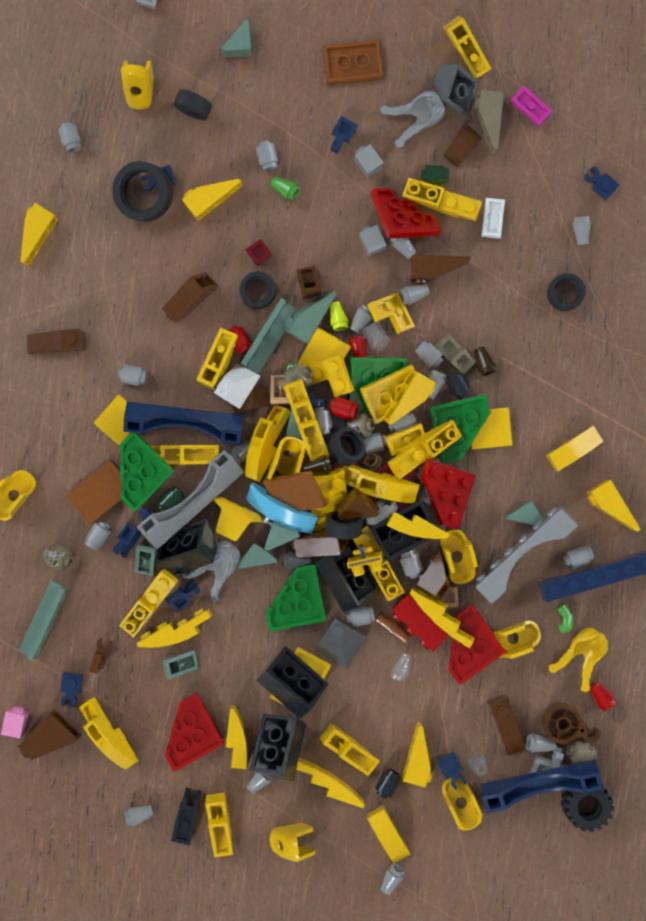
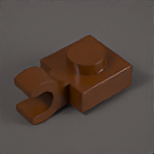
(98, 659)

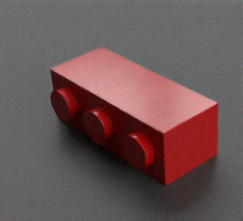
(419, 623)

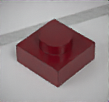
(258, 252)

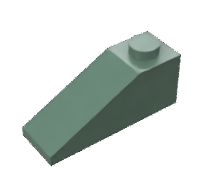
(306, 320)

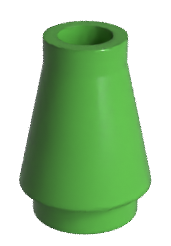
(286, 188)

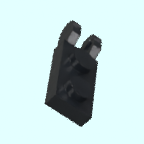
(186, 819)

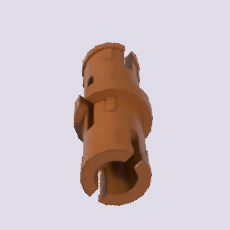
(392, 628)

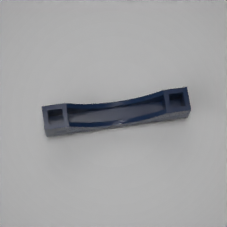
(147, 417)
(592, 578)
(577, 777)

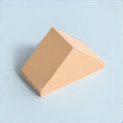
(277, 392)

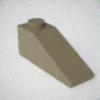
(489, 115)

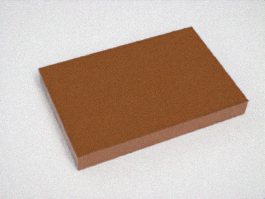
(353, 62)
(296, 491)
(97, 493)

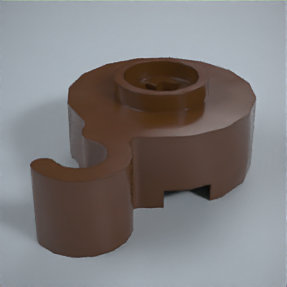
(572, 729)

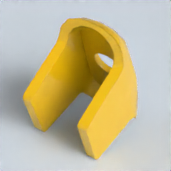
(140, 77)
(284, 464)
(20, 481)
(234, 518)
(462, 571)
(528, 637)
(468, 816)
(288, 837)

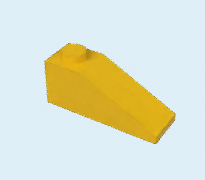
(467, 46)
(208, 197)
(37, 228)
(218, 359)
(411, 394)
(610, 502)
(417, 764)

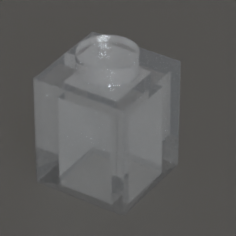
(375, 336)

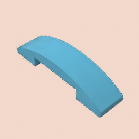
(280, 512)

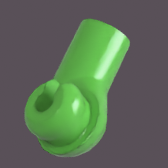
(567, 623)

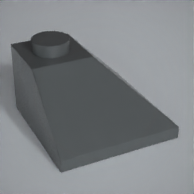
(456, 87)
(340, 642)

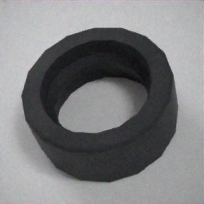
(192, 104)
(253, 276)
(580, 292)
(336, 451)
(343, 528)

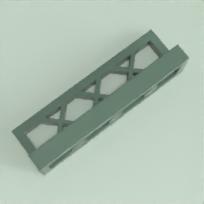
(268, 337)
(43, 619)

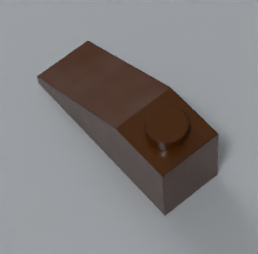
(429, 267)
(56, 341)
(506, 724)

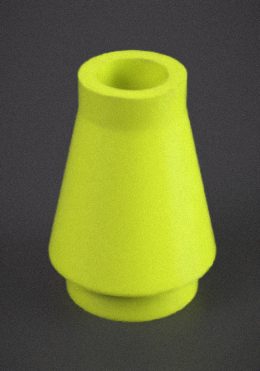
(337, 317)

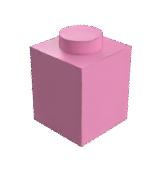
(15, 722)

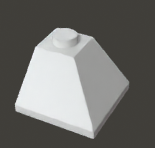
(237, 385)

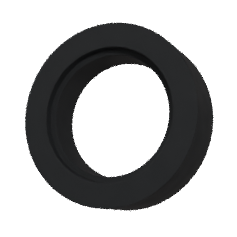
(120, 191)

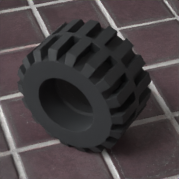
(592, 819)

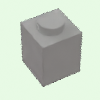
(368, 160)
(372, 240)

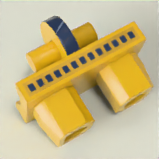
(374, 559)

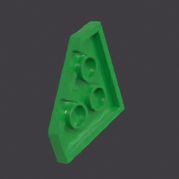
(370, 369)
(469, 418)
(141, 471)
(298, 601)

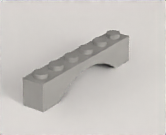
(163, 525)
(554, 527)

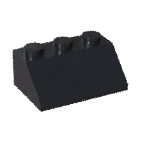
(397, 543)
(187, 549)
(345, 587)
(292, 682)
(278, 746)

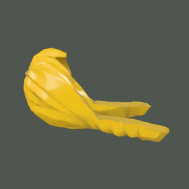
(592, 646)

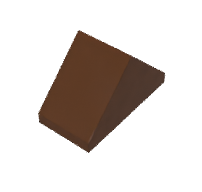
(462, 146)
(309, 282)
(256, 399)
(357, 505)

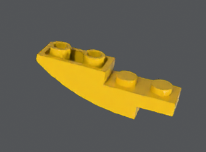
(441, 200)
(261, 445)
(423, 447)
(381, 486)
(386, 578)
(148, 602)
(168, 634)
(109, 741)

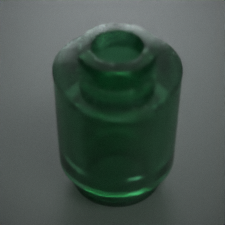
(435, 174)
(170, 498)

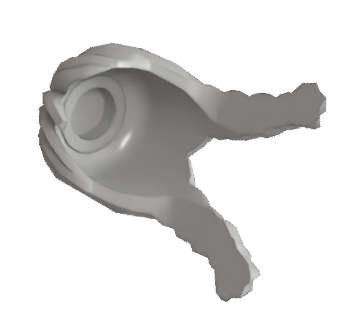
(428, 109)
(224, 565)

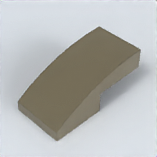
(455, 354)

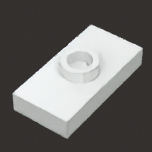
(493, 218)

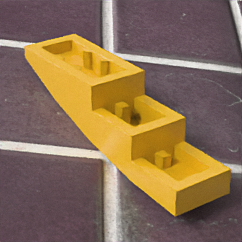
(305, 419)
(187, 453)
(436, 611)
(335, 786)

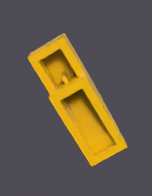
(574, 448)
(416, 527)
(237, 739)
(349, 749)
(219, 824)
(388, 834)

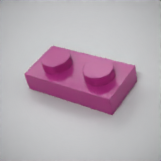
(531, 106)

